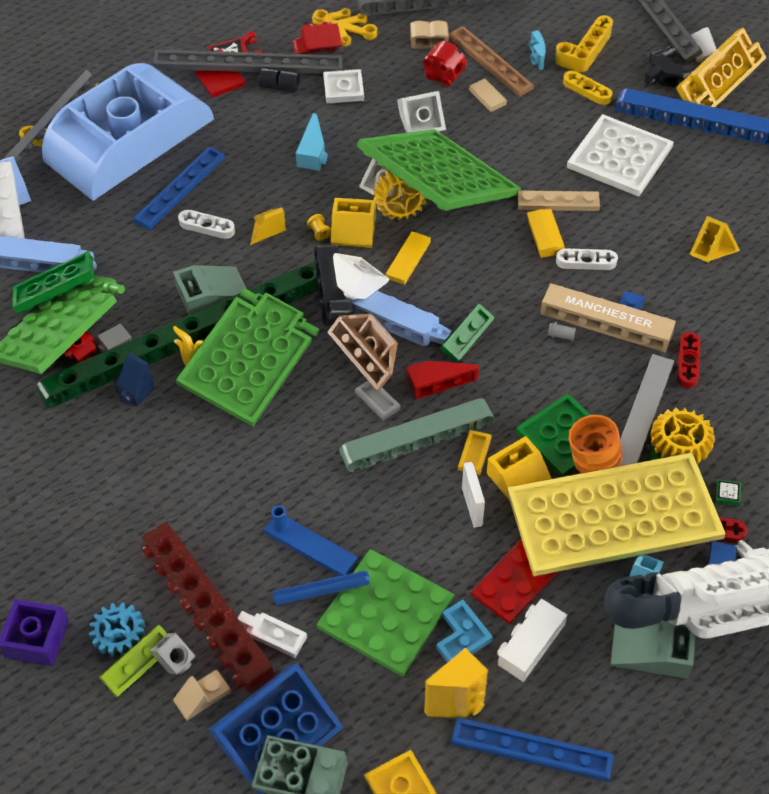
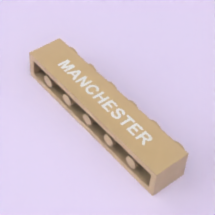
(608, 317)

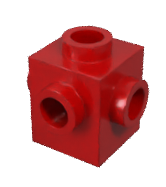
(82, 348)

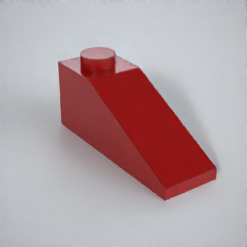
(434, 376)

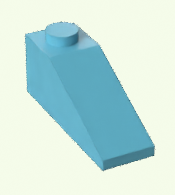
(311, 149)

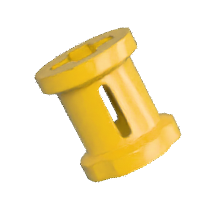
(319, 227)

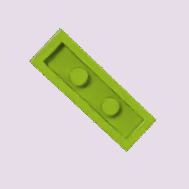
(133, 663)

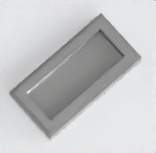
(378, 401)

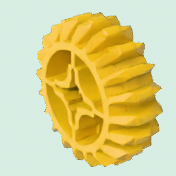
(389, 201)
(684, 429)

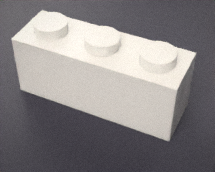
(531, 639)

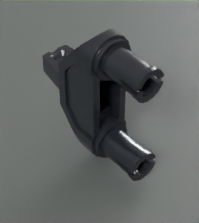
(664, 70)

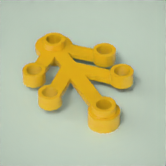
(368, 31)

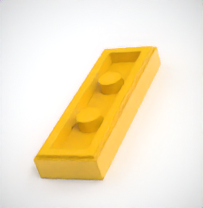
(408, 258)

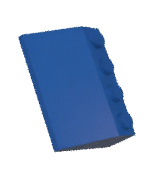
(282, 709)

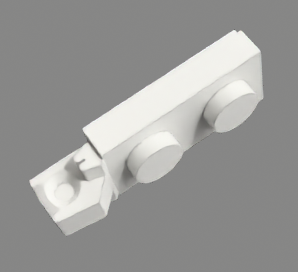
(273, 633)

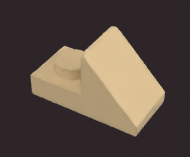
(200, 694)

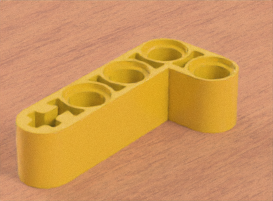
(582, 56)

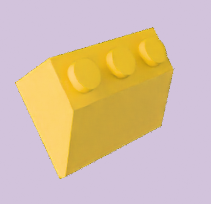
(456, 688)

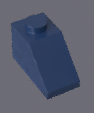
(134, 381)

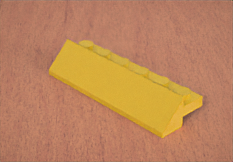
(722, 70)

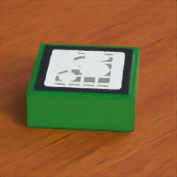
(728, 492)

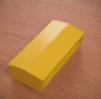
(545, 232)

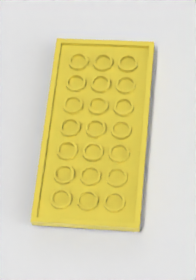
(614, 514)

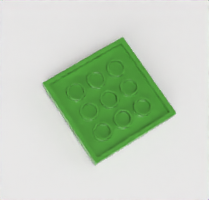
(389, 615)

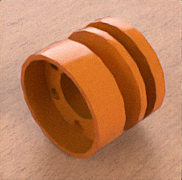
(595, 444)

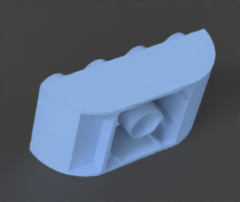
(120, 128)

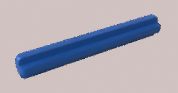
(321, 587)

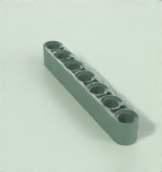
(415, 434)

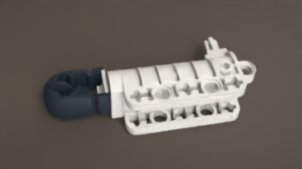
(697, 597)

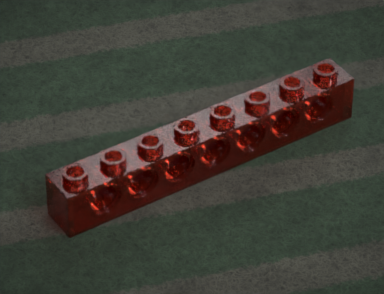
(249, 676)

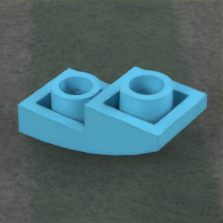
(538, 47)

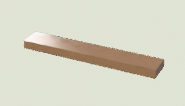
(491, 61)

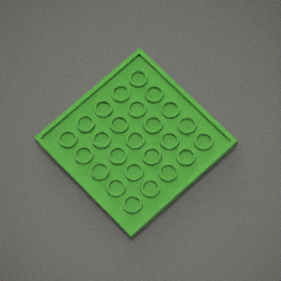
(438, 168)

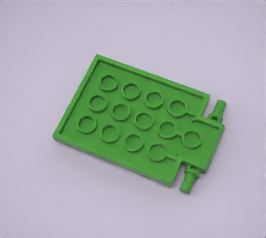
(57, 324)
(248, 355)

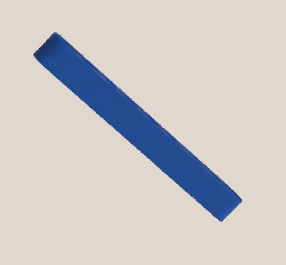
(693, 115)

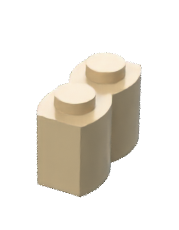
(427, 35)

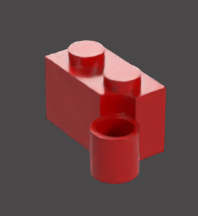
(318, 38)

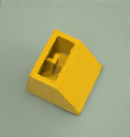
(353, 222)
(517, 465)

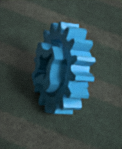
(117, 639)

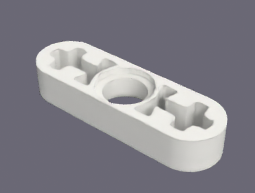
(200, 218)
(590, 253)

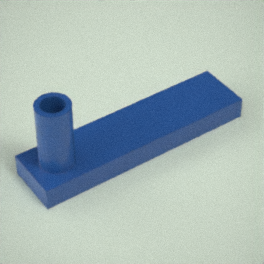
(309, 543)

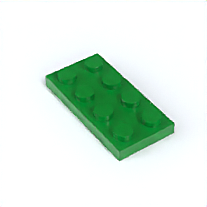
(53, 282)

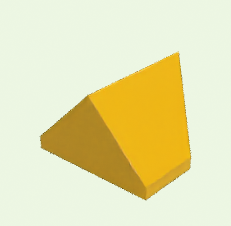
(268, 224)
(714, 241)

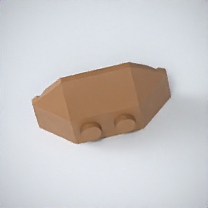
(366, 346)

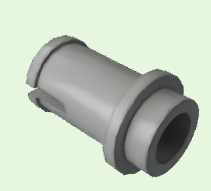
(561, 331)

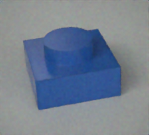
(632, 300)

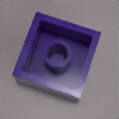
(33, 632)

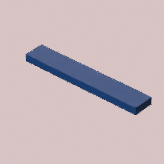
(178, 188)
(532, 749)

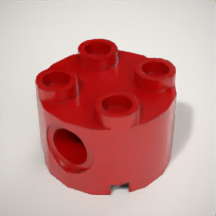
(444, 63)

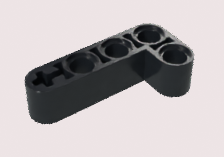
(331, 296)

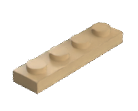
(558, 200)

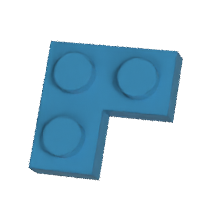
(468, 632)

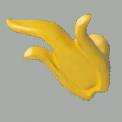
(186, 347)

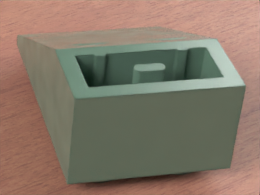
(207, 285)
(655, 649)
(299, 768)

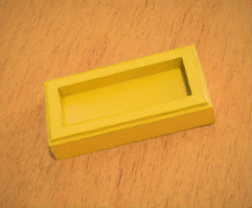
(475, 450)

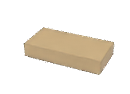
(487, 95)

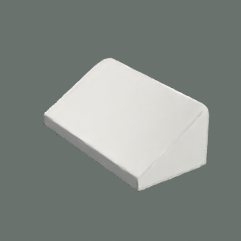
(706, 43)

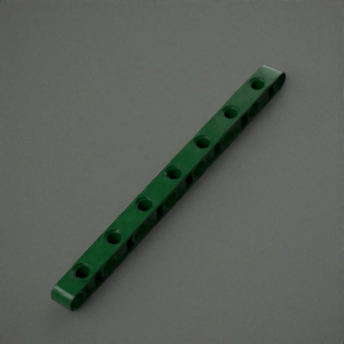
(160, 343)

